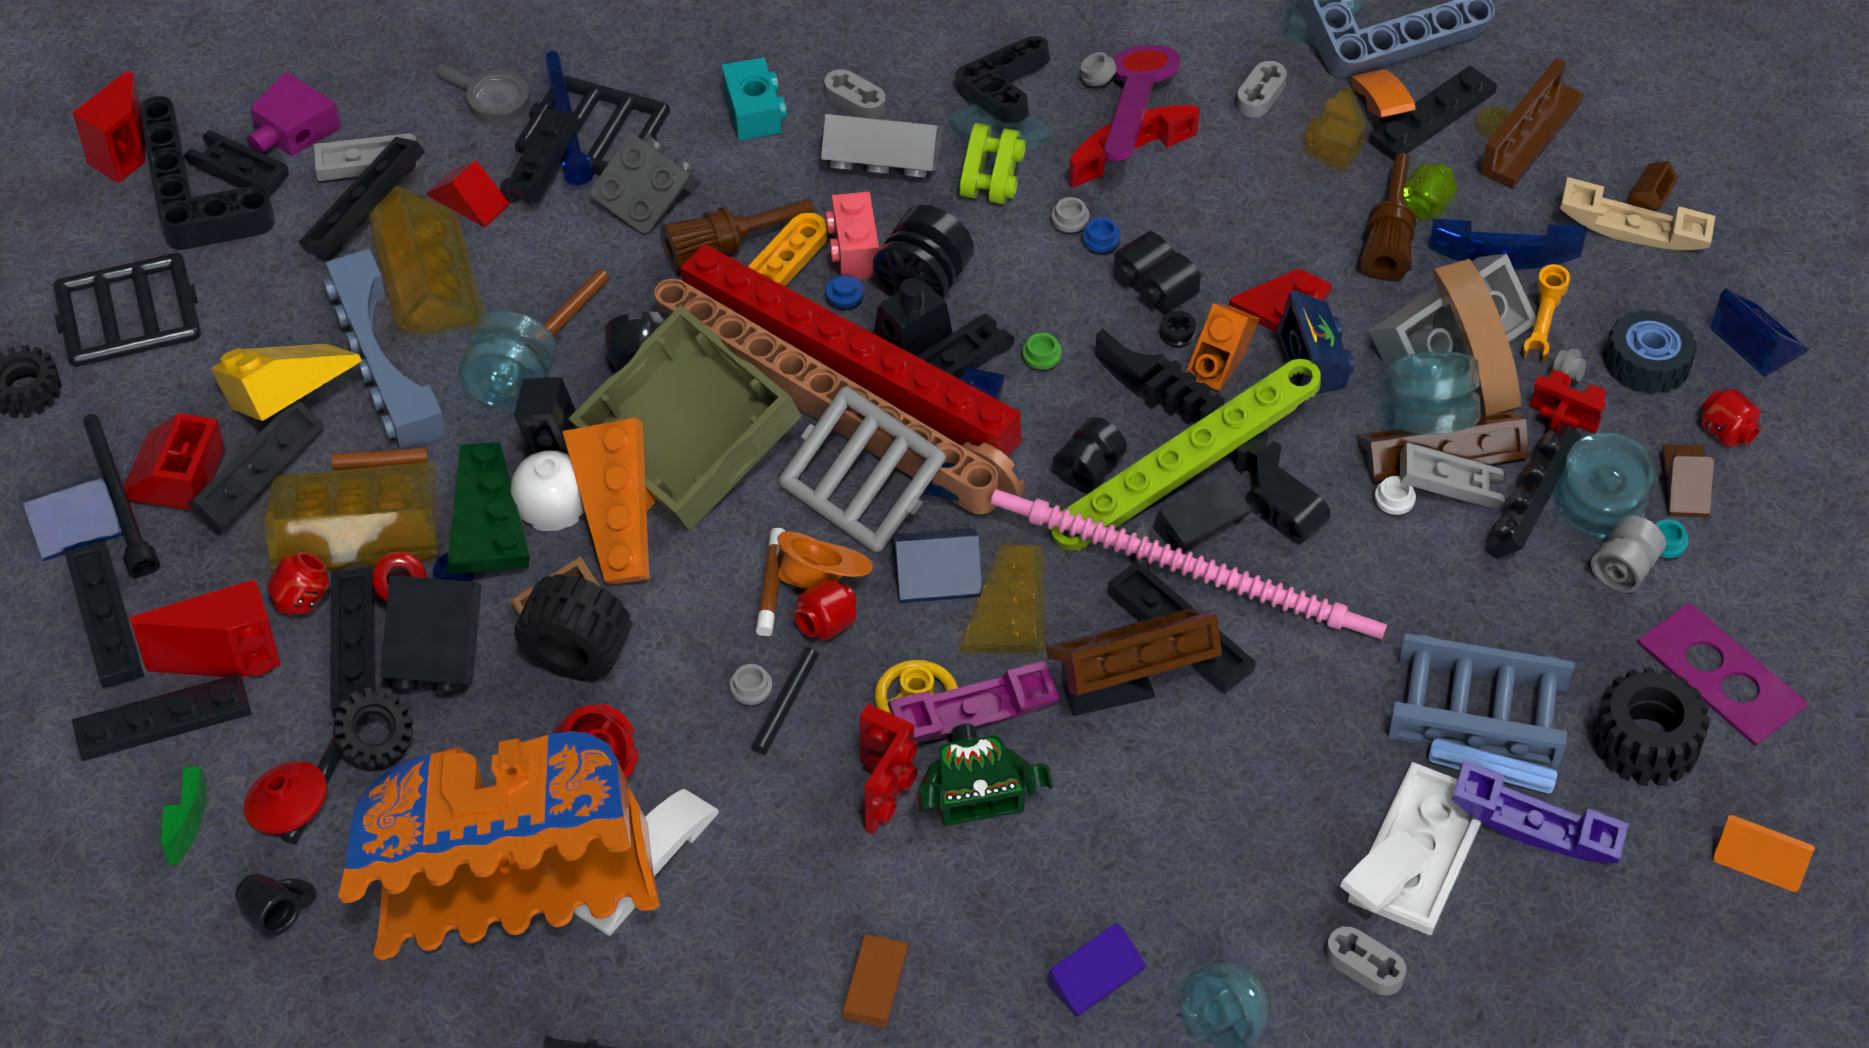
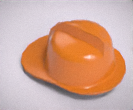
(811, 561)

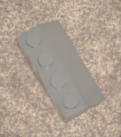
(1430, 327)

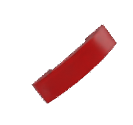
(1165, 123)

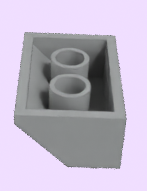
(881, 144)

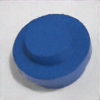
(1101, 235)
(844, 292)

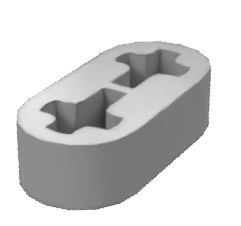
(1267, 91)
(856, 92)
(1366, 960)

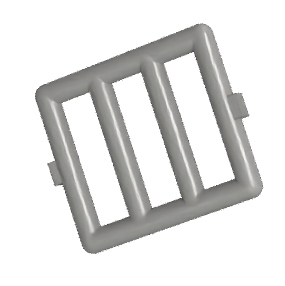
(904, 439)

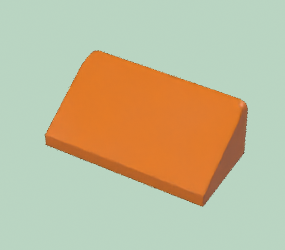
(1763, 853)

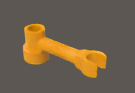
(1552, 285)

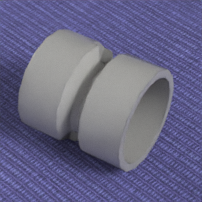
(1628, 553)

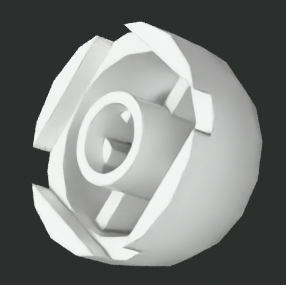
(547, 491)

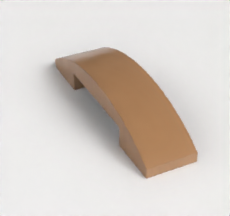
(1482, 334)

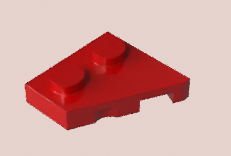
(1269, 299)

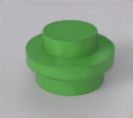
(1042, 351)

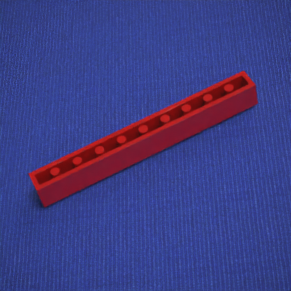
(857, 354)

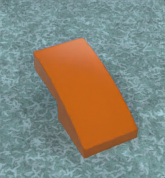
(1383, 93)

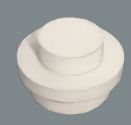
(1394, 496)

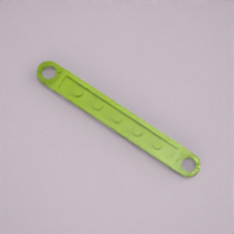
(1193, 450)

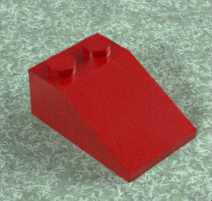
(209, 635)

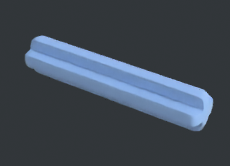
(1515, 770)

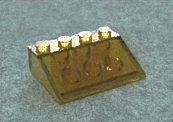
(354, 514)

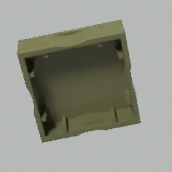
(700, 414)

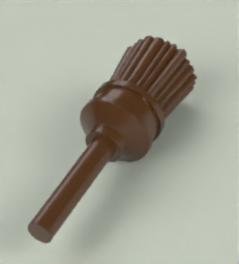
(721, 230)
(1390, 230)

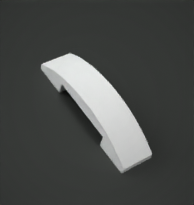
(670, 825)

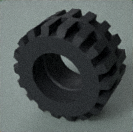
(573, 627)
(1644, 752)

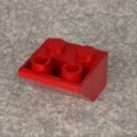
(113, 129)
(176, 461)

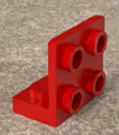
(888, 753)

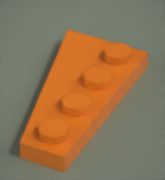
(613, 492)

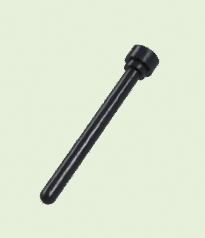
(139, 556)

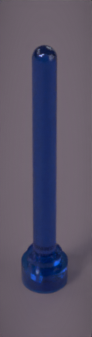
(576, 165)

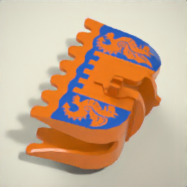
(468, 854)

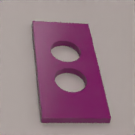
(1753, 720)

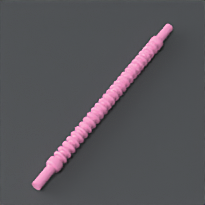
(1336, 615)

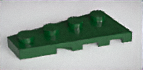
(485, 516)

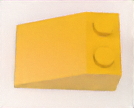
(271, 378)

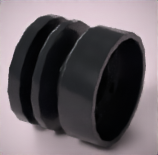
(926, 247)

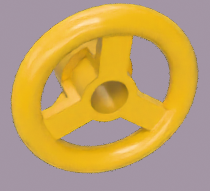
(915, 677)

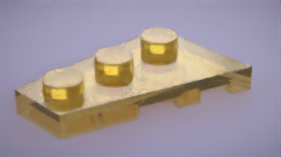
(1011, 605)

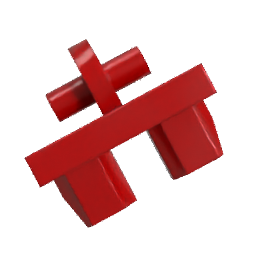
(1566, 405)

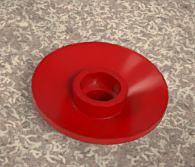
(285, 797)

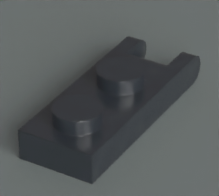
(238, 163)

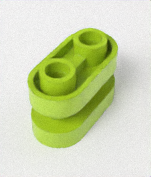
(1002, 182)

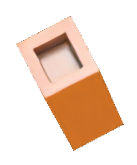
(1222, 344)

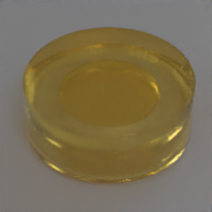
(1490, 119)

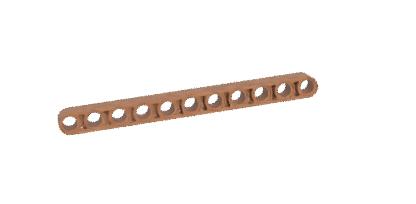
(816, 385)

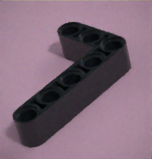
(201, 219)

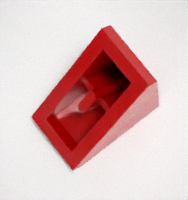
(470, 194)

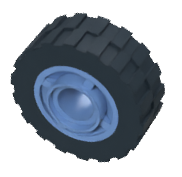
(1650, 351)

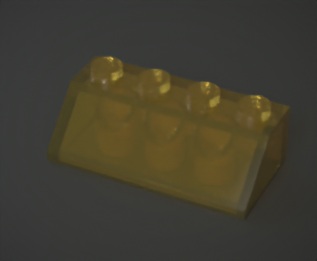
(425, 264)

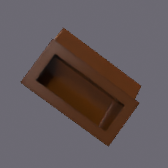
(1655, 175)

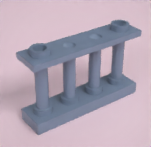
(1497, 734)

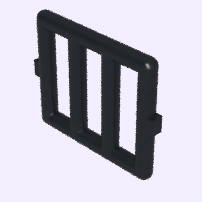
(592, 94)
(114, 346)

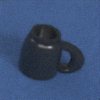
(270, 902)

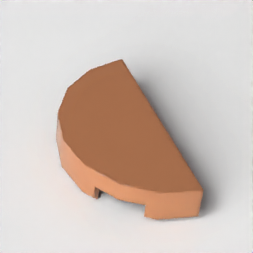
(1007, 479)

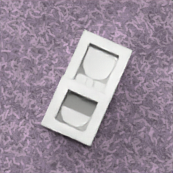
(1386, 870)

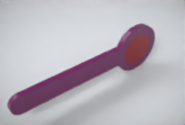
(1139, 72)

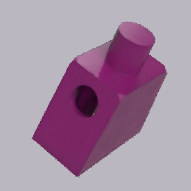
(291, 117)

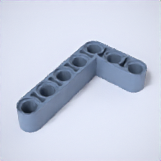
(1389, 34)

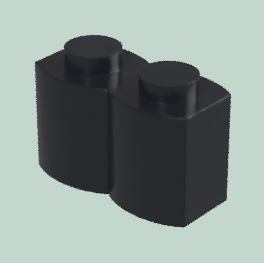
(1156, 272)

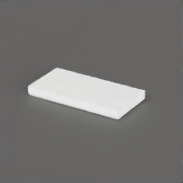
(1431, 817)

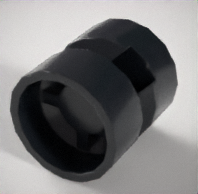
(1089, 454)

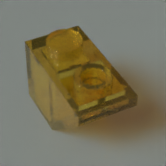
(1338, 133)

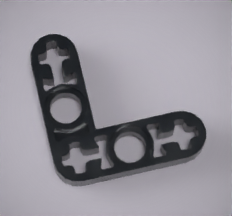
(988, 78)

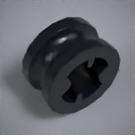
(1176, 320)

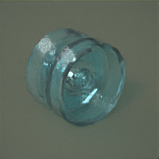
(502, 353)
(1435, 392)
(1605, 481)

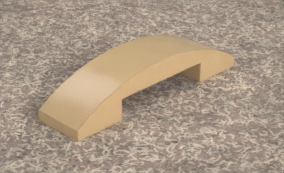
(1634, 224)

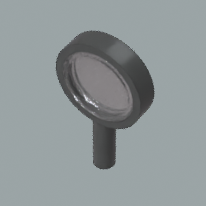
(492, 96)

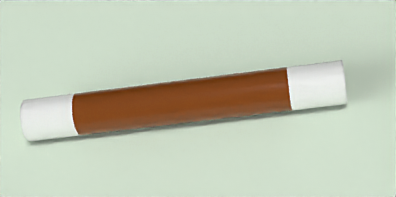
(770, 585)

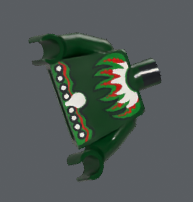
(979, 779)

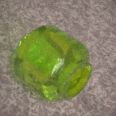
(1430, 190)

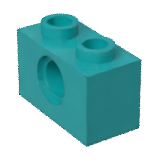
(753, 98)

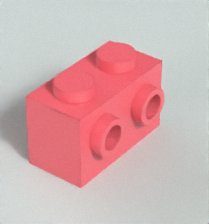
(854, 234)

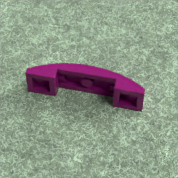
(980, 704)

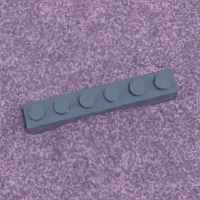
(409, 409)

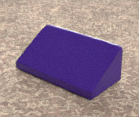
(1095, 970)

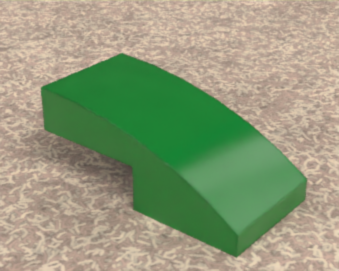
(183, 821)

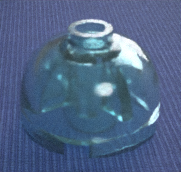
(1226, 997)

